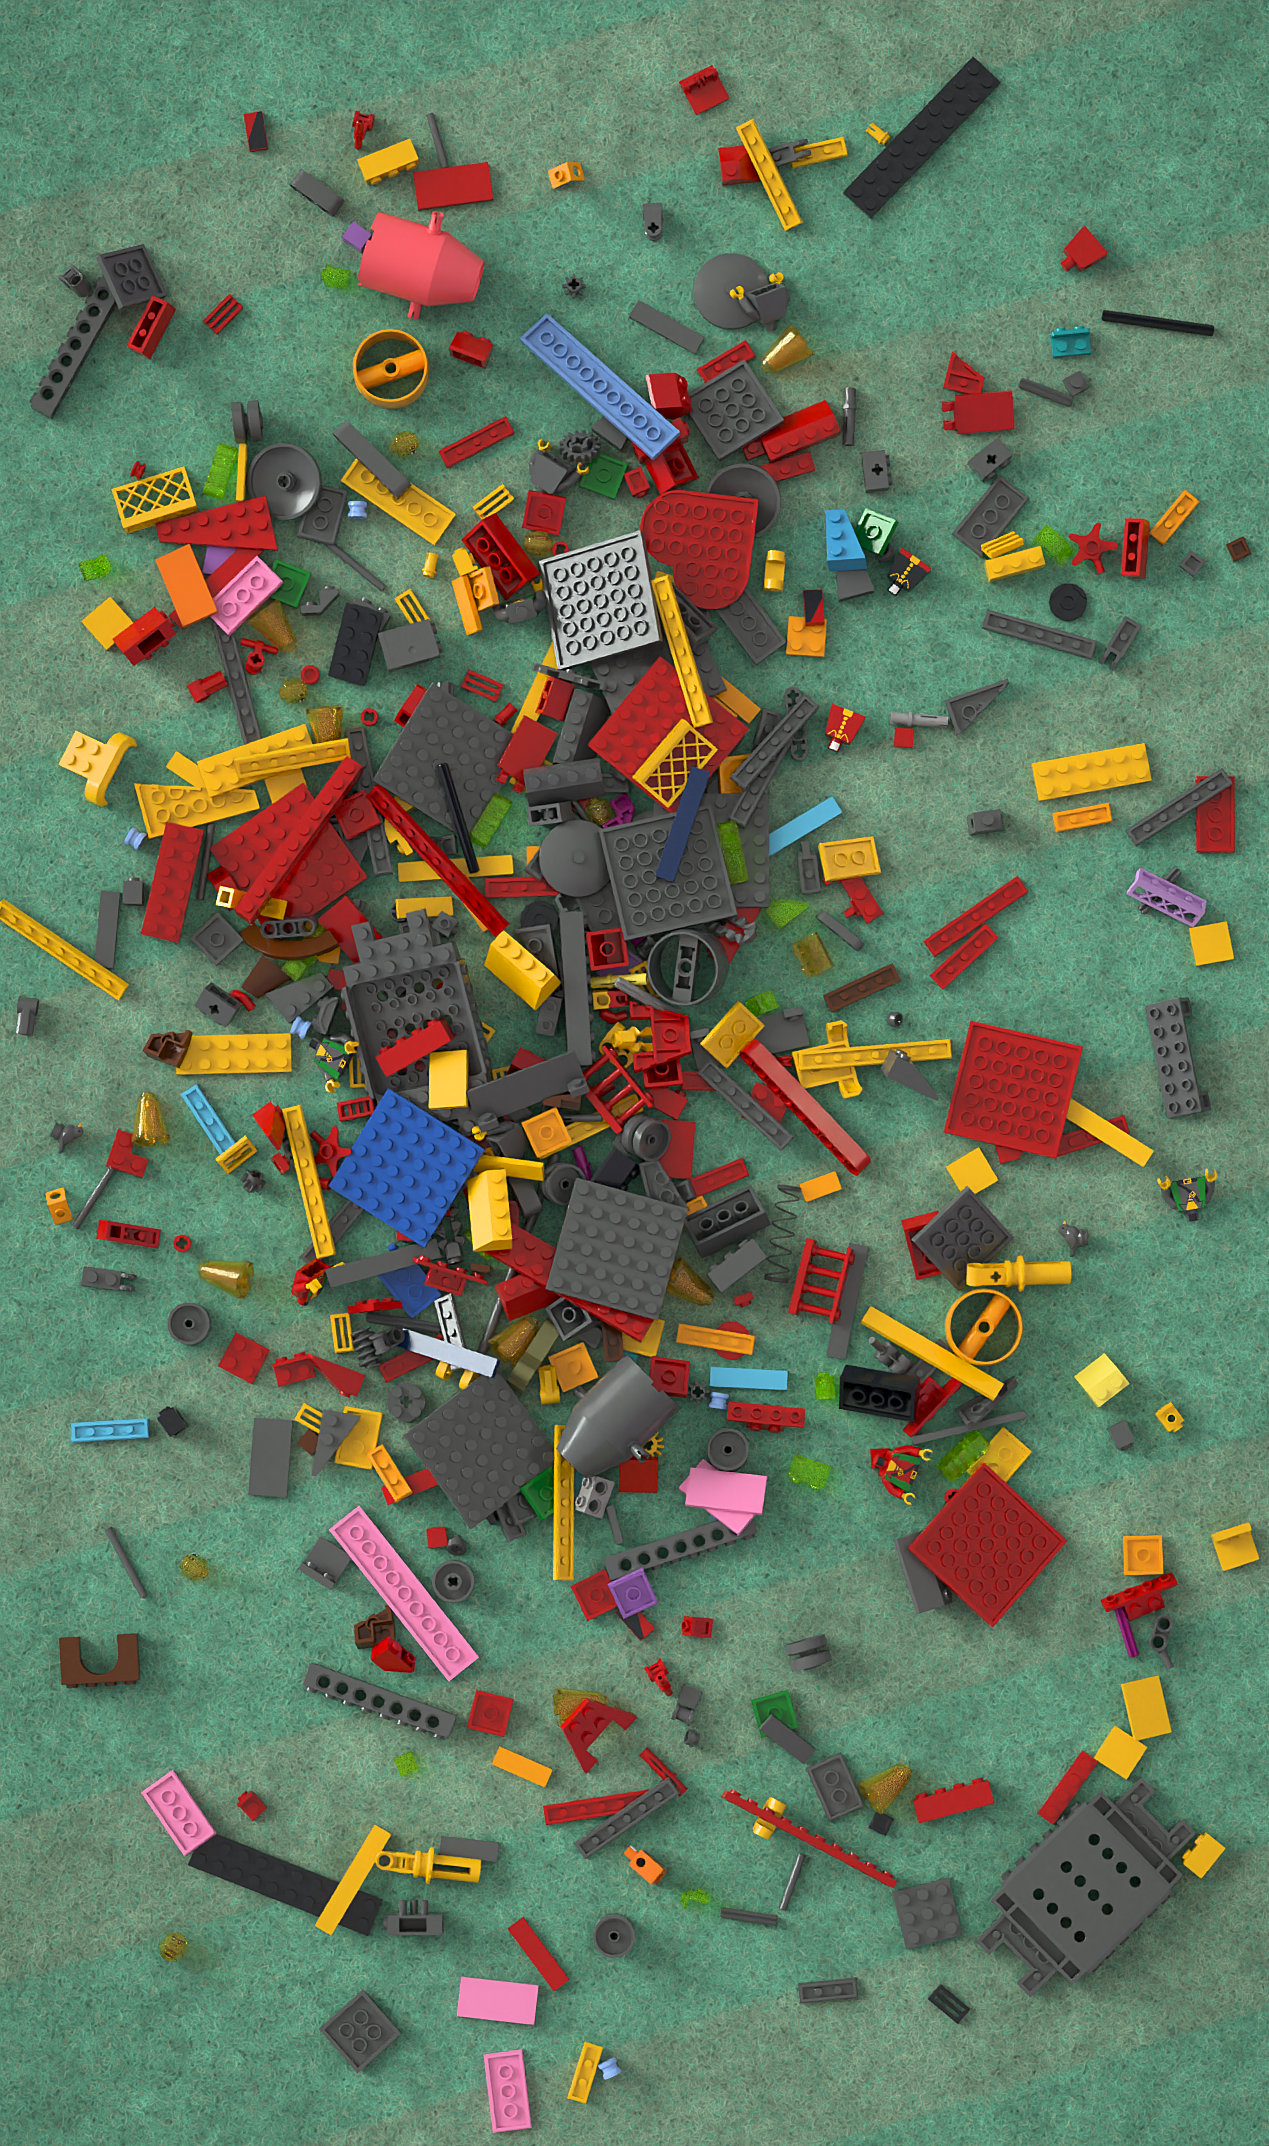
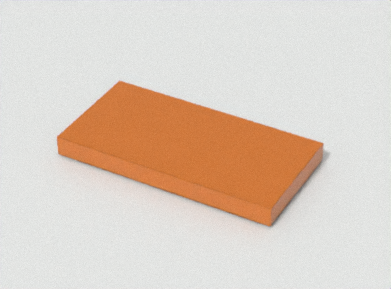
(186, 586)

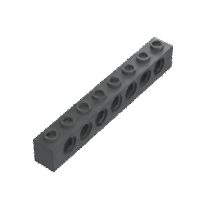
(49, 407)
(613, 1562)
(317, 1671)

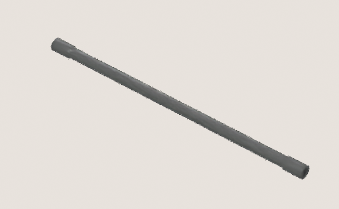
(511, 1273)

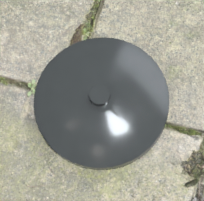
(714, 286)
(287, 478)
(750, 482)
(574, 859)

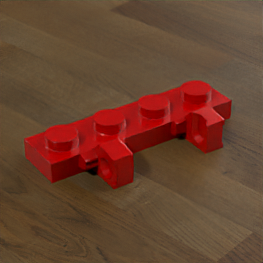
(862, 899)

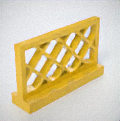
(163, 513)
(663, 751)

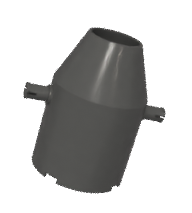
(614, 1419)

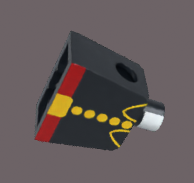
(906, 572)

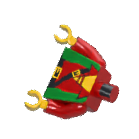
(310, 1281)
(899, 1469)

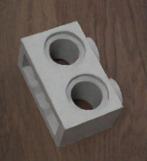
(596, 1497)

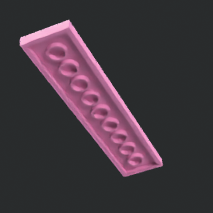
(404, 1593)

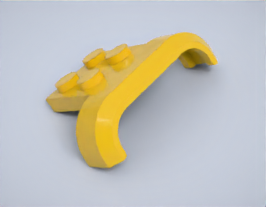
(96, 762)
(845, 1076)

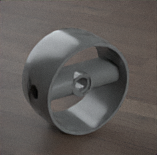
(684, 980)

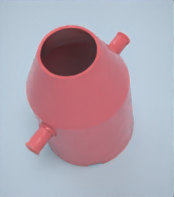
(419, 263)

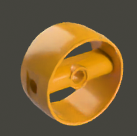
(404, 364)
(991, 1315)

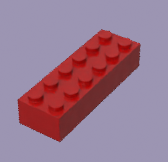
(172, 882)

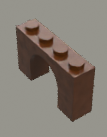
(74, 1672)

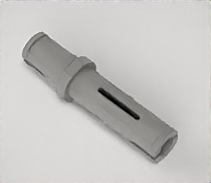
(918, 719)

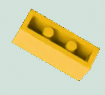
(388, 162)
(1014, 564)

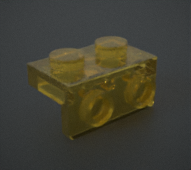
(812, 955)

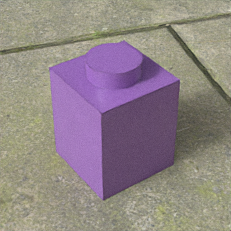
(356, 237)

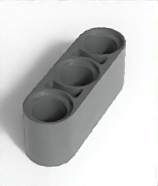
(316, 193)
(296, 921)
(524, 1196)

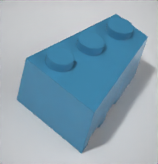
(842, 544)

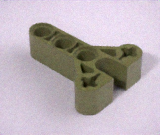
(533, 1357)

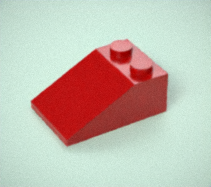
(921, 1264)

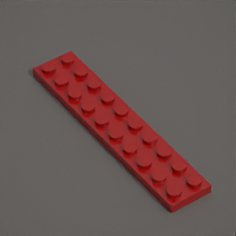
(534, 1260)

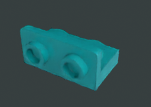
(1070, 342)

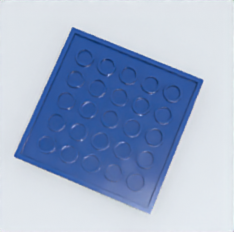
(407, 1167)

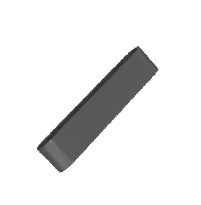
(371, 459)

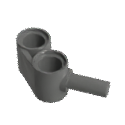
(890, 1357)
(1164, 1634)

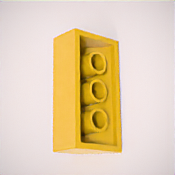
(520, 970)
(489, 1211)

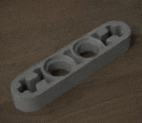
(804, 747)

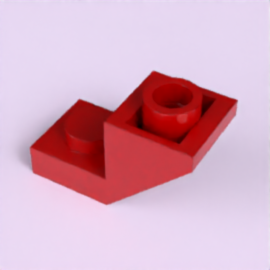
(220, 877)

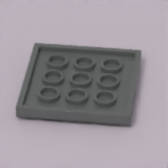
(733, 410)
(962, 1235)

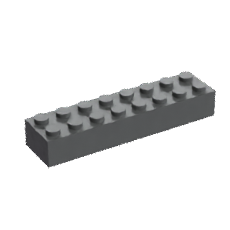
(575, 990)

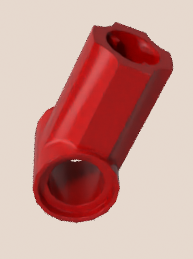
(203, 688)

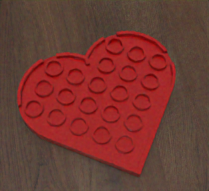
(704, 541)

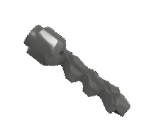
(749, 930)
(452, 1249)

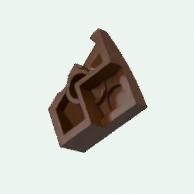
(264, 978)
(168, 1047)
(564, 1101)
(375, 1629)

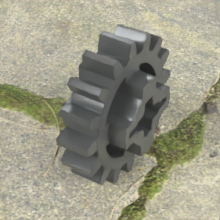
(580, 447)

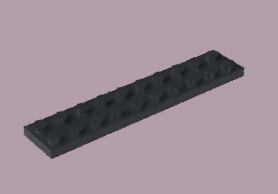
(921, 137)
(281, 1881)

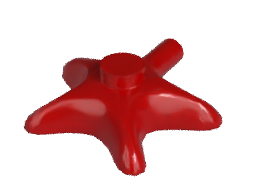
(1091, 548)
(330, 1150)

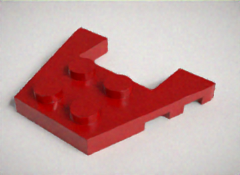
(669, 1036)
(587, 1724)

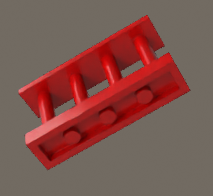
(605, 1107)
(807, 1268)

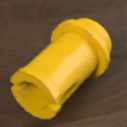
(879, 134)
(430, 565)

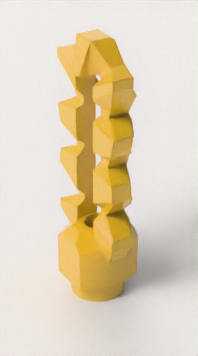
(627, 1040)

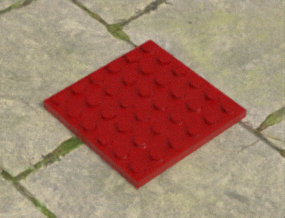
(649, 717)
(317, 879)
(1013, 1089)
(987, 1544)

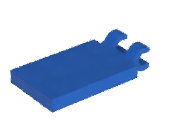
(409, 1287)

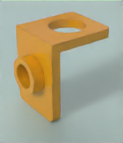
(564, 173)
(58, 1207)

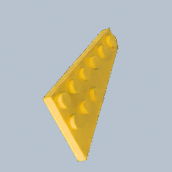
(189, 806)

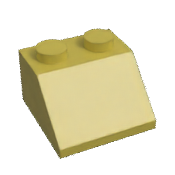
(1101, 1380)

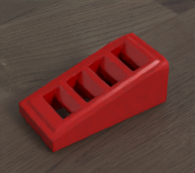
(341, 1111)

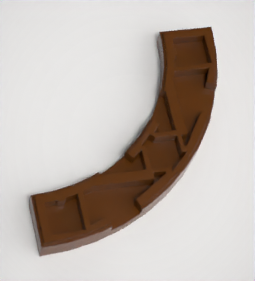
(285, 949)

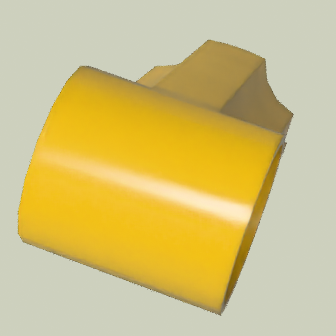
(549, 1389)

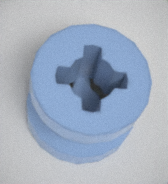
(357, 510)
(135, 838)
(300, 1027)
(718, 1400)
(609, 2068)

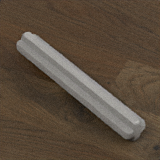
(642, 995)

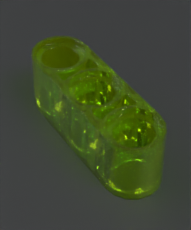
(220, 471)
(490, 820)
(963, 1455)

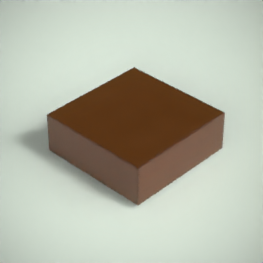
(1238, 549)
(480, 1268)
(309, 1441)

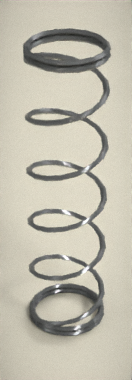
(790, 1188)

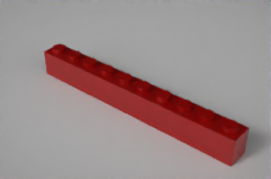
(299, 840)

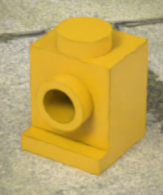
(464, 562)
(1162, 1415)

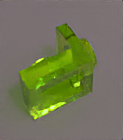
(335, 277)

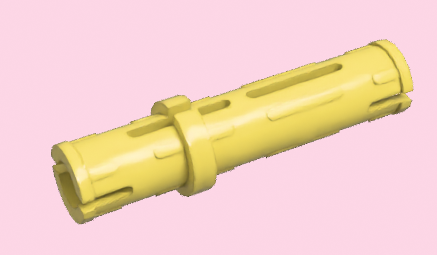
(609, 980)

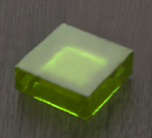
(406, 1763)

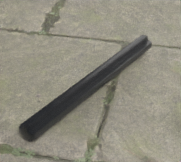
(1159, 323)
(458, 818)

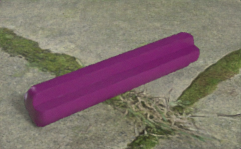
(1126, 1632)

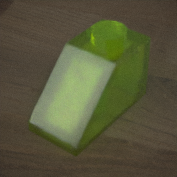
(1053, 544)
(784, 911)
(824, 1386)

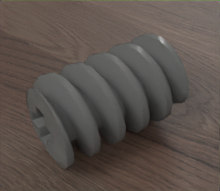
(366, 1348)

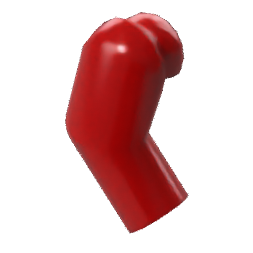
(244, 998)
(612, 1018)

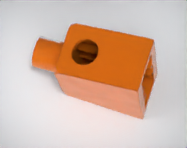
(651, 1871)

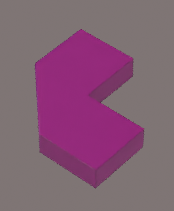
(623, 809)

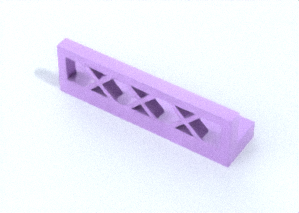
(1170, 895)

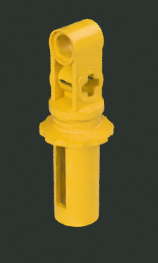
(1019, 1273)
(422, 1865)

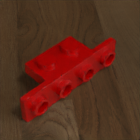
(445, 1278)
(930, 1400)
(766, 1416)
(1141, 1598)

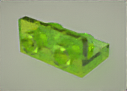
(808, 1471)

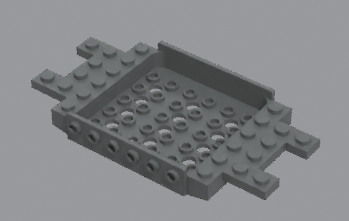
(404, 962)
(1037, 1934)

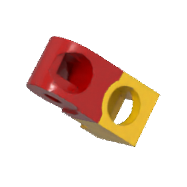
(609, 998)

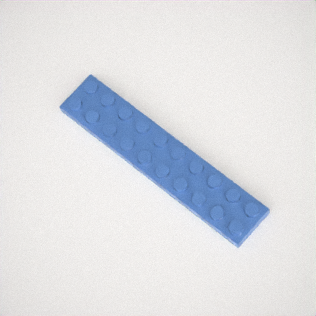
(600, 386)

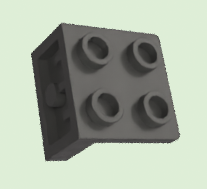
(325, 1563)

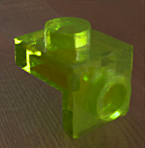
(95, 567)
(762, 1003)
(699, 1895)

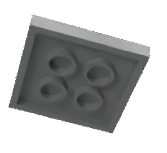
(131, 276)
(927, 1913)
(360, 2031)

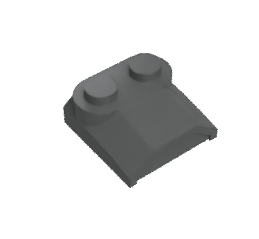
(327, 1011)

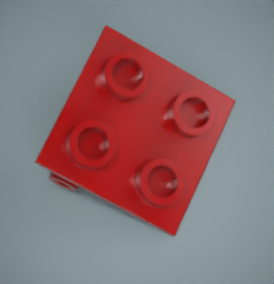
(704, 89)

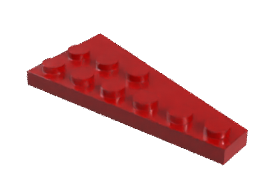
(230, 526)

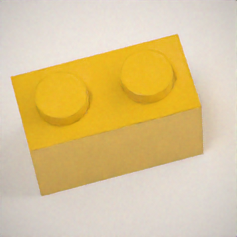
(1202, 1854)

